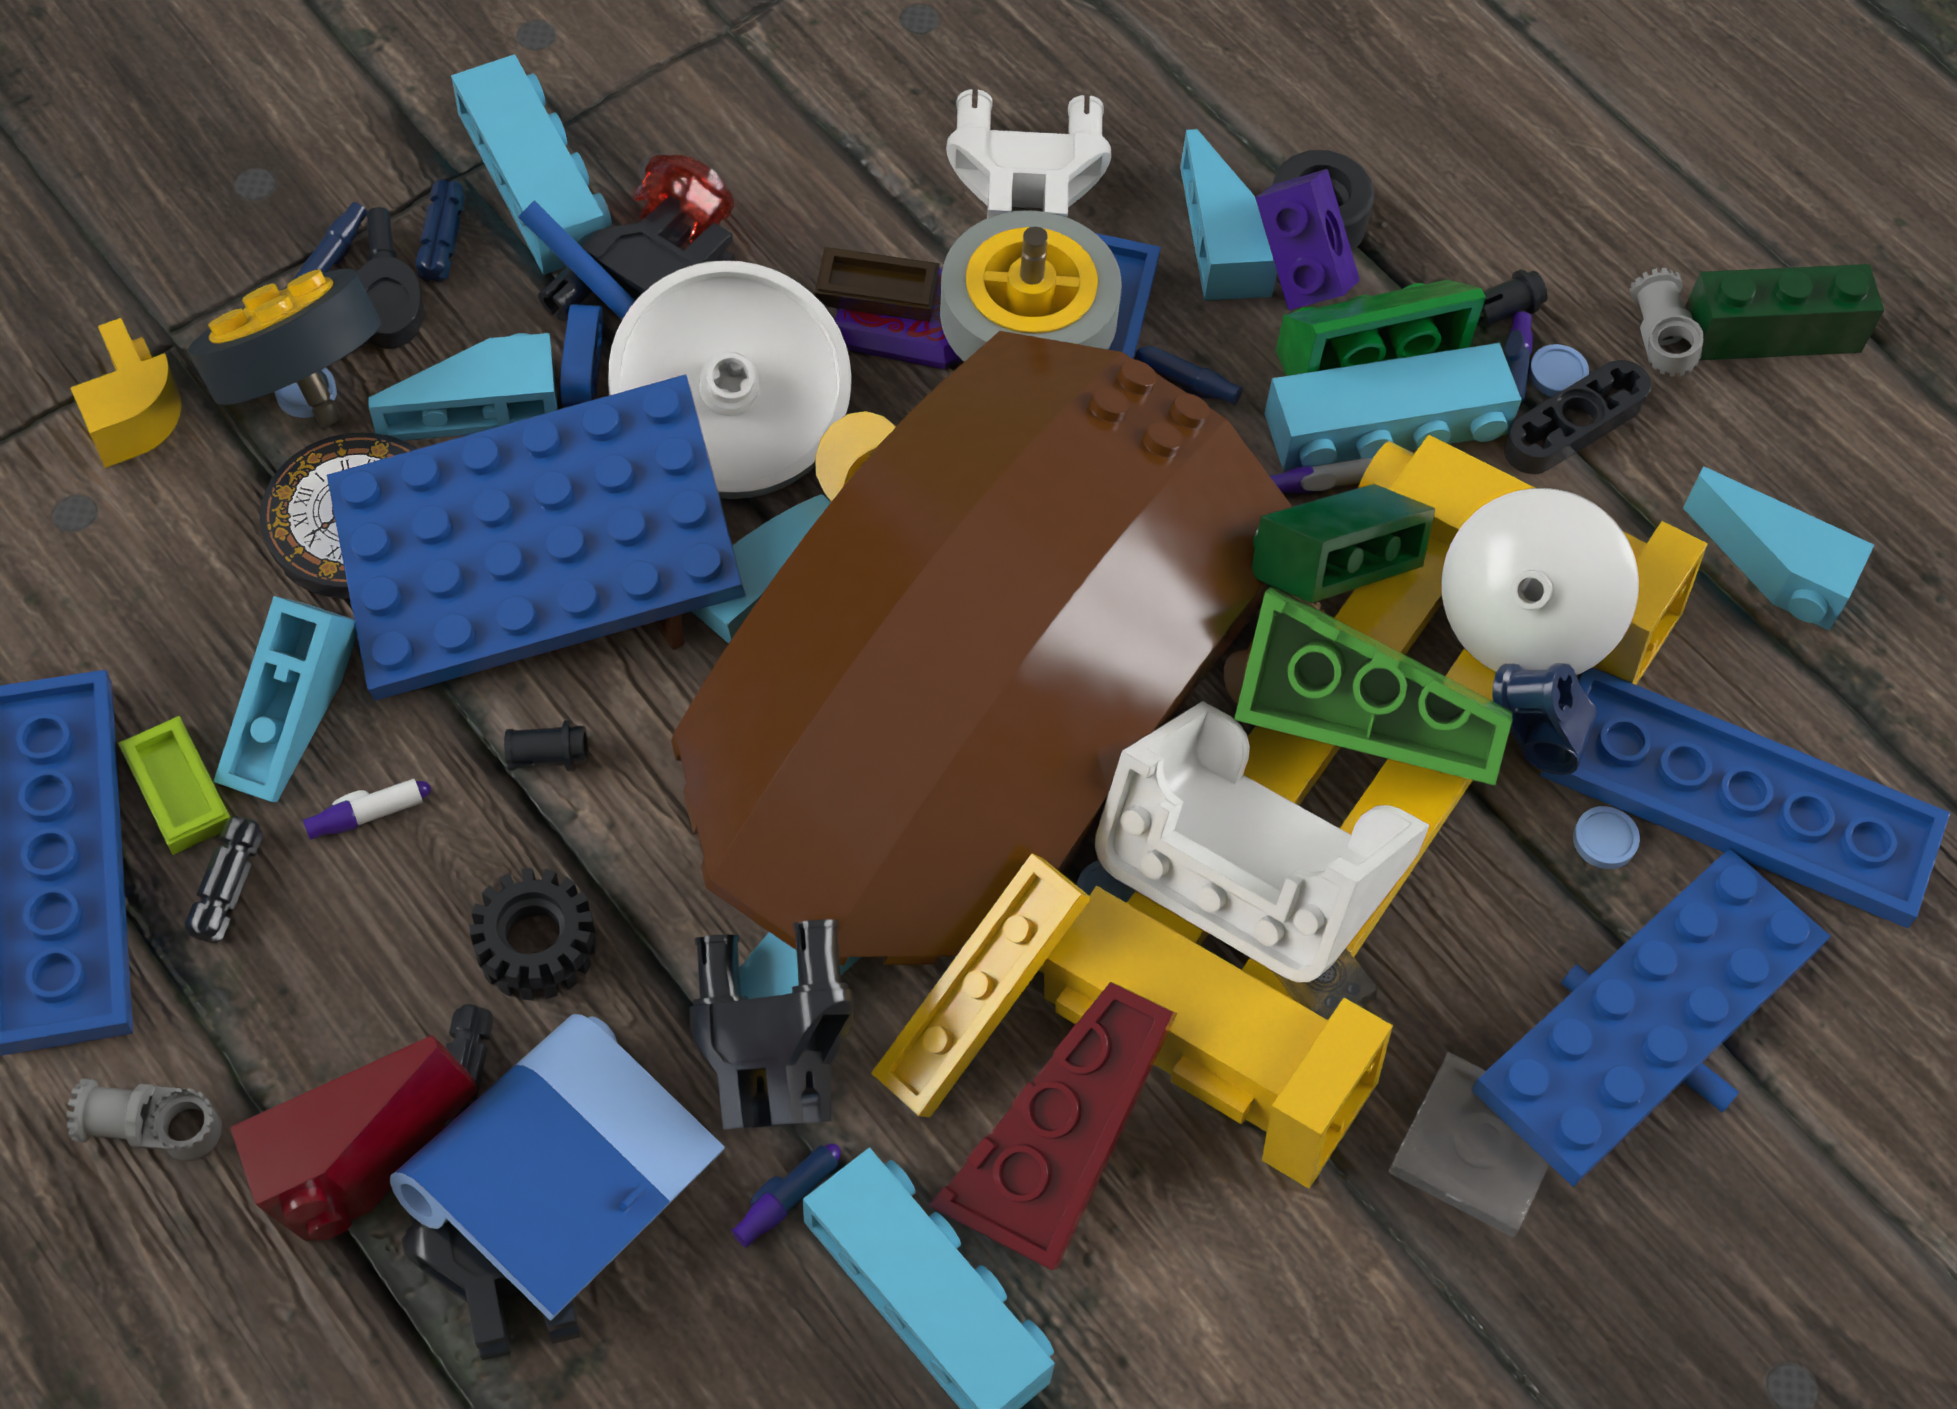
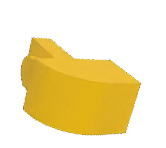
(132, 406)

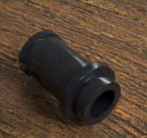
(1519, 294)
(547, 747)

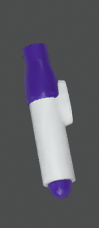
(363, 807)

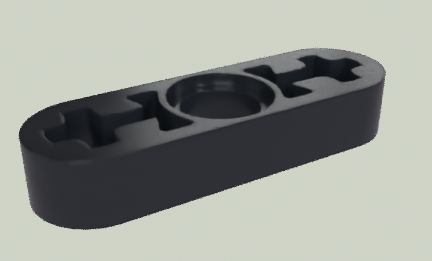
(1569, 438)

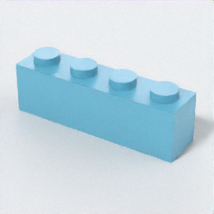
(527, 152)
(1402, 400)
(927, 1288)

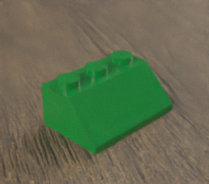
(1380, 327)

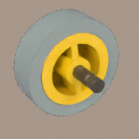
(1031, 279)

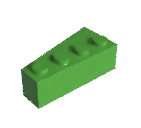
(1354, 692)

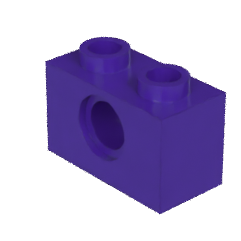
(1307, 239)

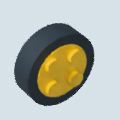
(286, 339)

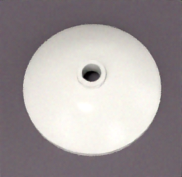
(1575, 555)

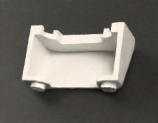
(1242, 856)

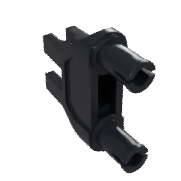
(639, 255)
(773, 1049)
(469, 1275)

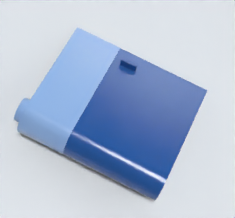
(558, 1163)

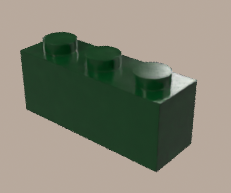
(1785, 311)
(1341, 542)

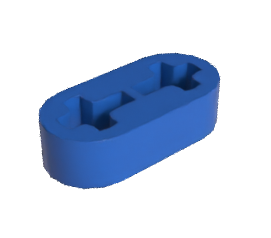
(581, 354)

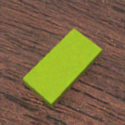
(175, 784)

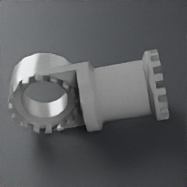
(1666, 321)
(141, 1117)

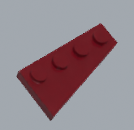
(1049, 1150)

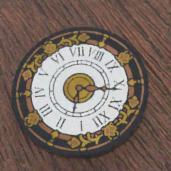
(300, 514)

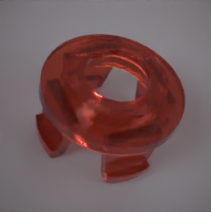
(689, 181)

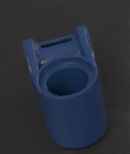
(1548, 714)

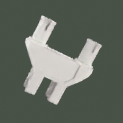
(1028, 167)

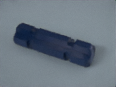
(440, 230)

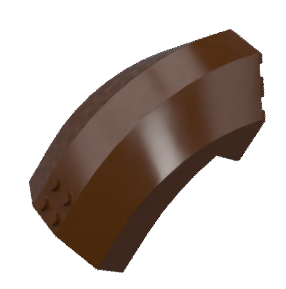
(971, 647)

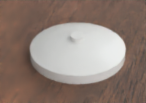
(758, 361)

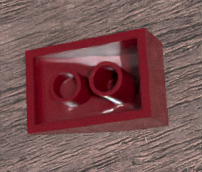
(337, 1145)

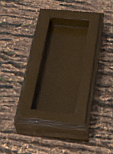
(877, 284)

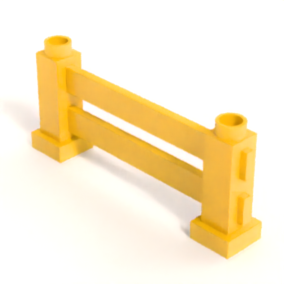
(1240, 1031)

